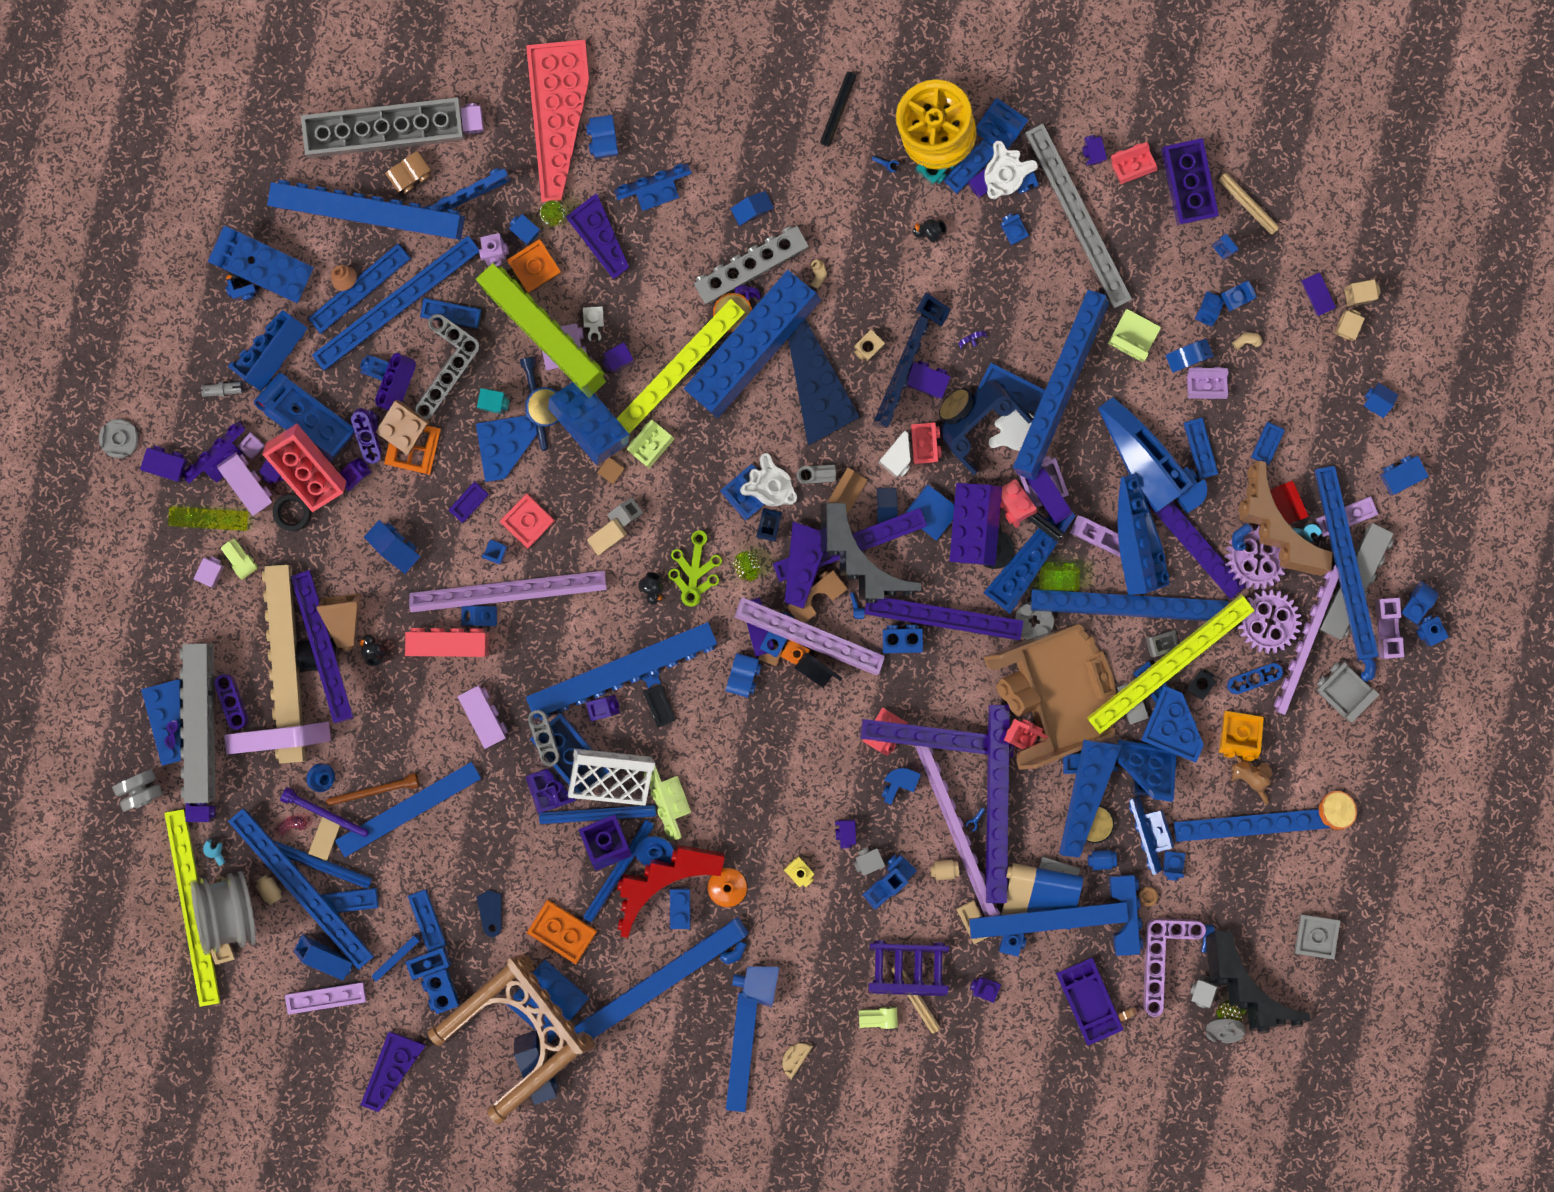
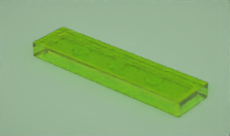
(208, 518)

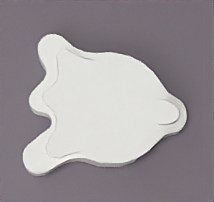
(1005, 171)
(1012, 431)
(770, 485)

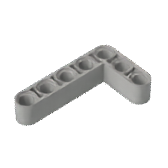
(448, 367)

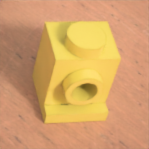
(796, 865)

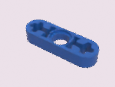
(1242, 688)

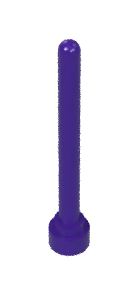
(291, 797)

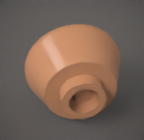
(343, 277)

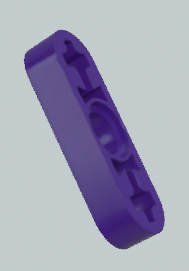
(364, 444)

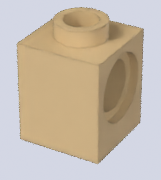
(1349, 325)
(869, 337)

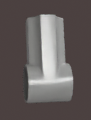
(819, 474)

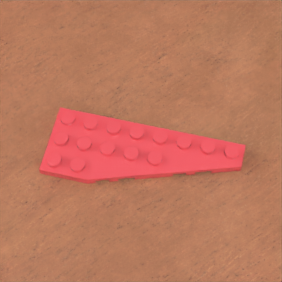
(558, 95)

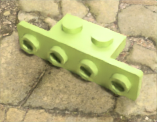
(669, 801)

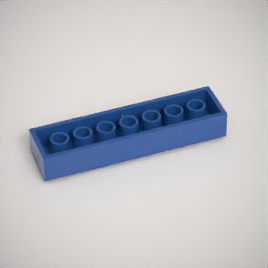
(752, 344)

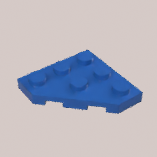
(503, 444)
(1173, 726)
(1150, 767)

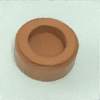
(1148, 896)
(1127, 1014)

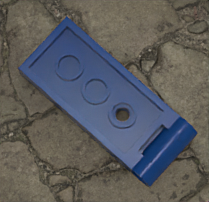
(269, 269)
(318, 422)

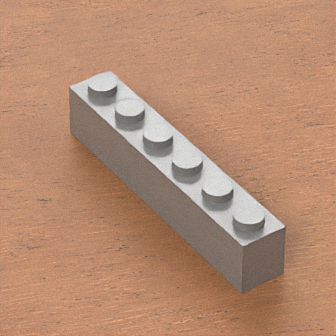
(1369, 557)

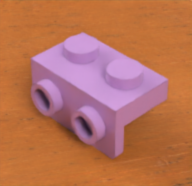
(1207, 383)

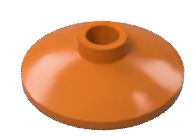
(728, 877)

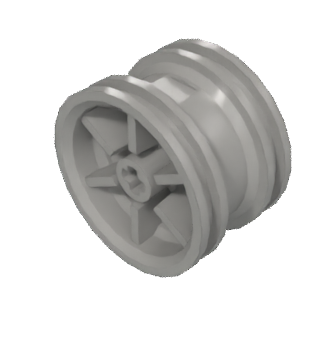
(223, 912)

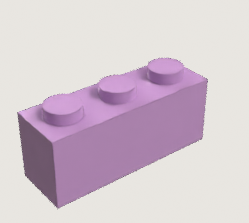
(245, 483)
(483, 716)

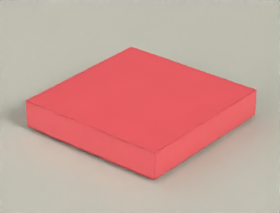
(527, 521)

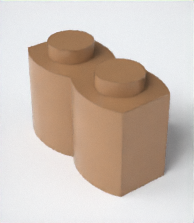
(409, 172)
(1018, 694)

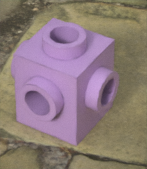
(493, 250)

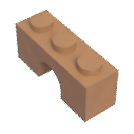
(829, 584)

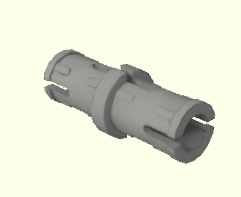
(221, 389)

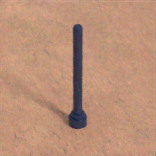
(528, 365)

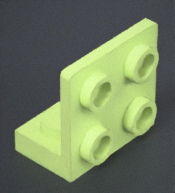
(1134, 335)

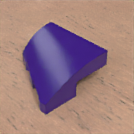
(543, 786)

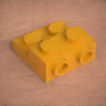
(1241, 735)

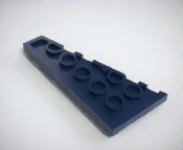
(899, 379)
(820, 393)

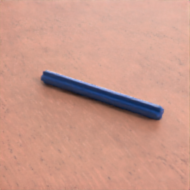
(597, 814)
(325, 866)
(617, 873)

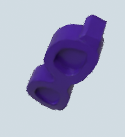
(750, 291)
(971, 337)
(170, 739)

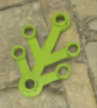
(694, 571)

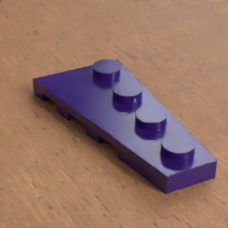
(595, 230)
(803, 564)
(392, 1065)

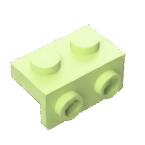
(650, 443)

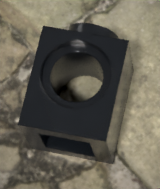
(1193, 688)

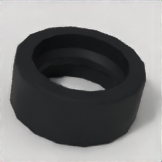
(277, 513)

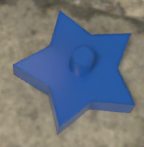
(650, 680)

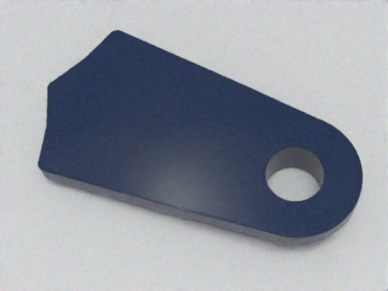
(490, 911)

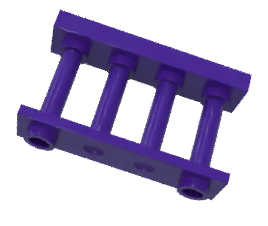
(917, 986)

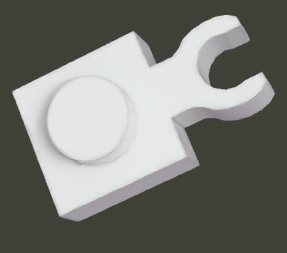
(593, 319)

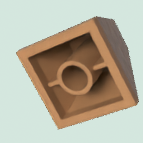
(341, 618)

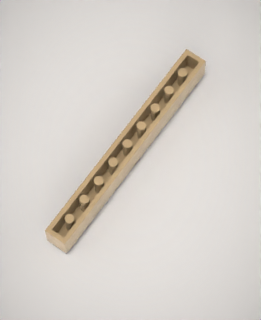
(283, 655)

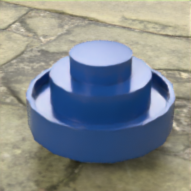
(320, 777)

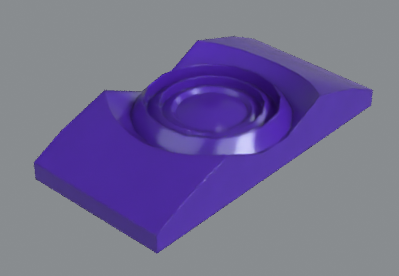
(1089, 1001)

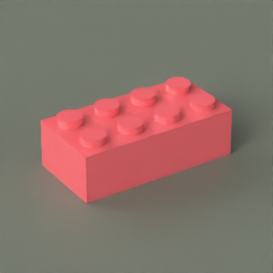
(304, 467)
(443, 643)

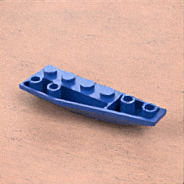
(1144, 454)
(1138, 541)

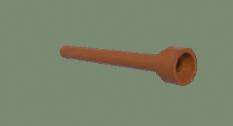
(410, 781)

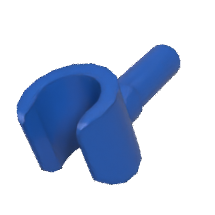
(885, 163)
(857, 612)
(976, 819)
(1209, 929)

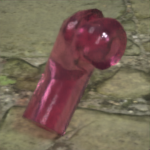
(291, 822)

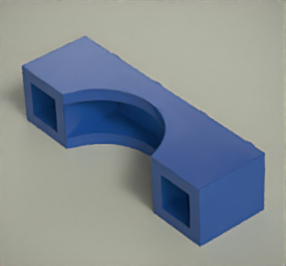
(1127, 939)

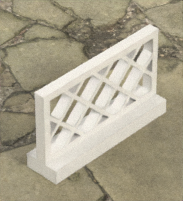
(616, 761)

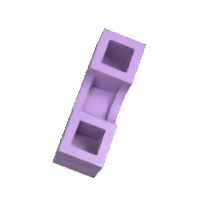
(1389, 639)

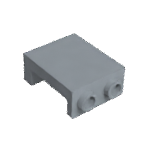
(1346, 691)

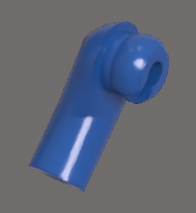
(1238, 537)
(1370, 670)
(733, 956)

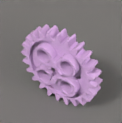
(1238, 558)
(1286, 627)

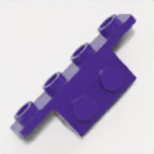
(221, 450)

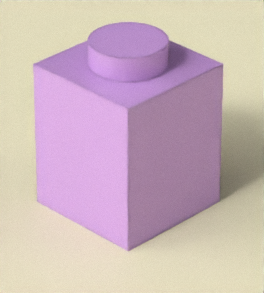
(472, 119)
(209, 571)

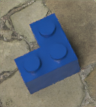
(392, 546)

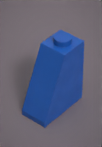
(322, 958)

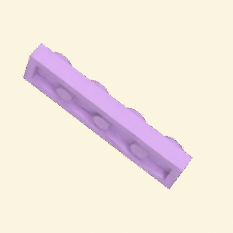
(325, 998)

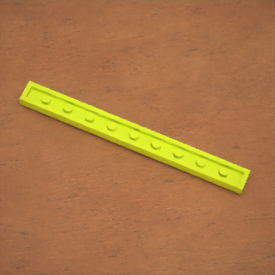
(680, 366)
(1170, 664)
(186, 872)

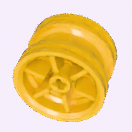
(912, 108)

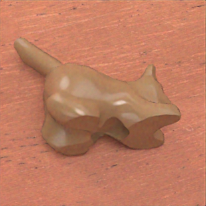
(1256, 777)

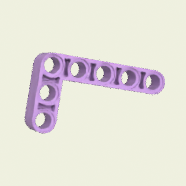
(277, 738)
(1159, 957)

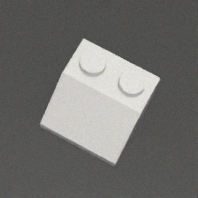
(897, 457)

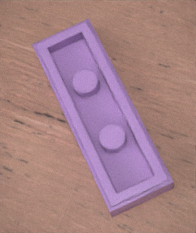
(1355, 513)

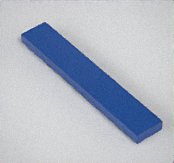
(364, 285)
(741, 1054)

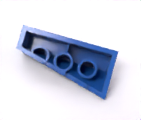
(269, 350)

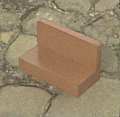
(848, 489)

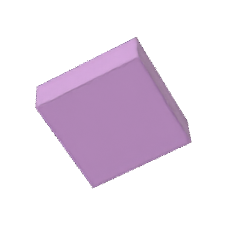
(251, 446)

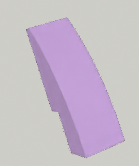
(1096, 535)

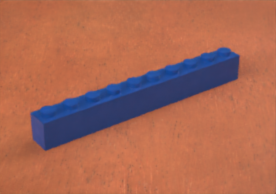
(367, 211)
(1061, 385)
(623, 669)

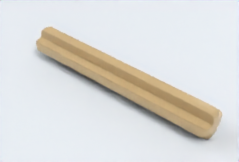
(1248, 203)
(920, 1006)

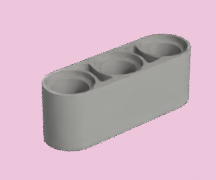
(544, 747)

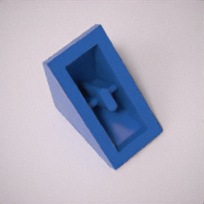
(752, 207)

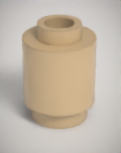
(945, 869)
(268, 889)

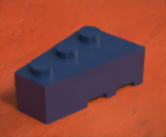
(527, 1056)

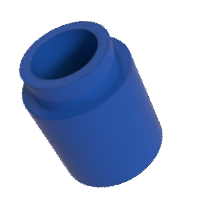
(1102, 859)

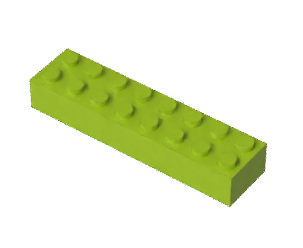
(537, 326)

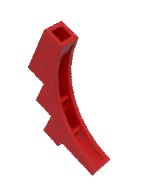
(687, 862)

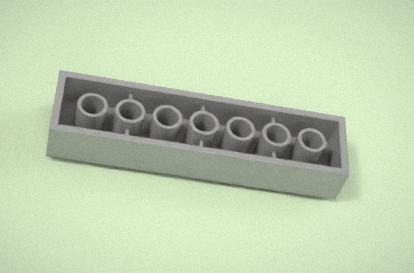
(382, 128)
(198, 722)

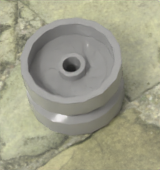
(138, 792)

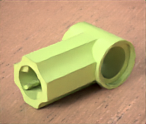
(241, 562)
(880, 1017)

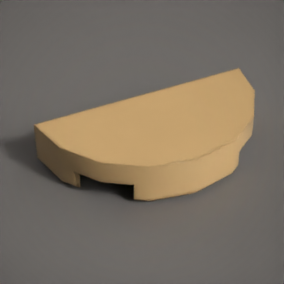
(794, 1057)

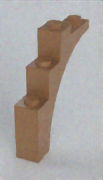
(1275, 531)

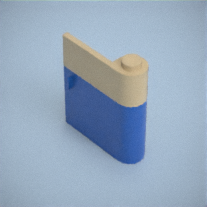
(1040, 889)

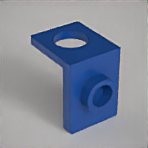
(479, 616)

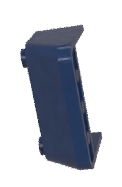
(988, 397)

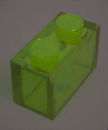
(1059, 578)

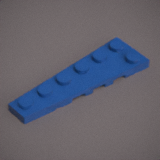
(497, 178)
(1018, 574)
(1091, 779)

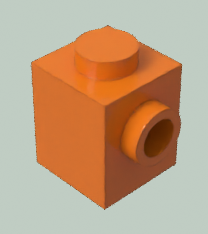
(793, 652)

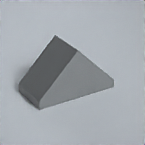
(1162, 643)

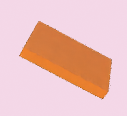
(561, 931)

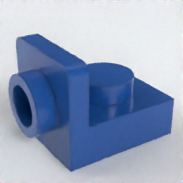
(1013, 228)
(1239, 295)
(373, 367)
(902, 865)
(1173, 865)

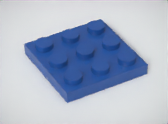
(562, 993)

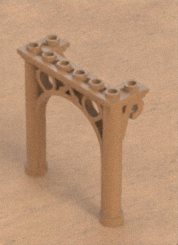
(520, 968)

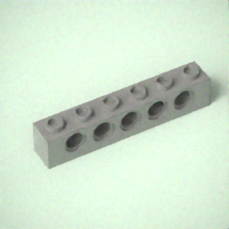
(797, 245)

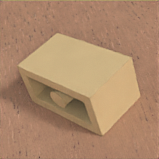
(1362, 293)

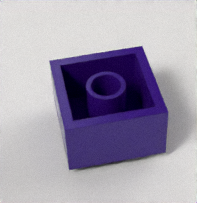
(605, 842)

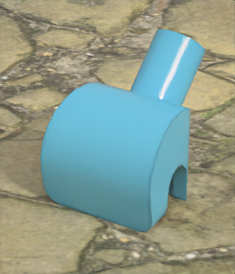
(1307, 530)
(215, 852)

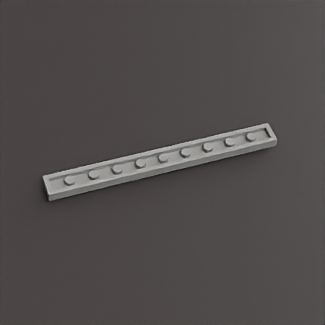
(1078, 216)

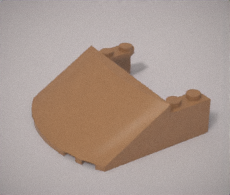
(1071, 684)

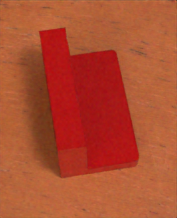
(1288, 502)

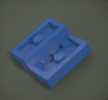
(1001, 124)
(744, 504)
(936, 511)

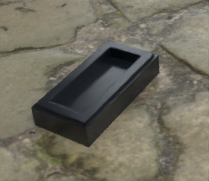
(659, 705)

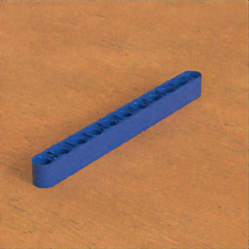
(663, 979)

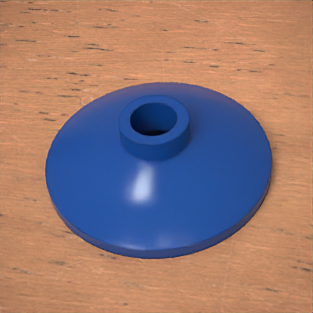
(653, 848)

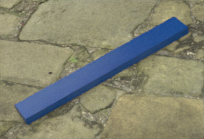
(409, 808)
(1048, 920)

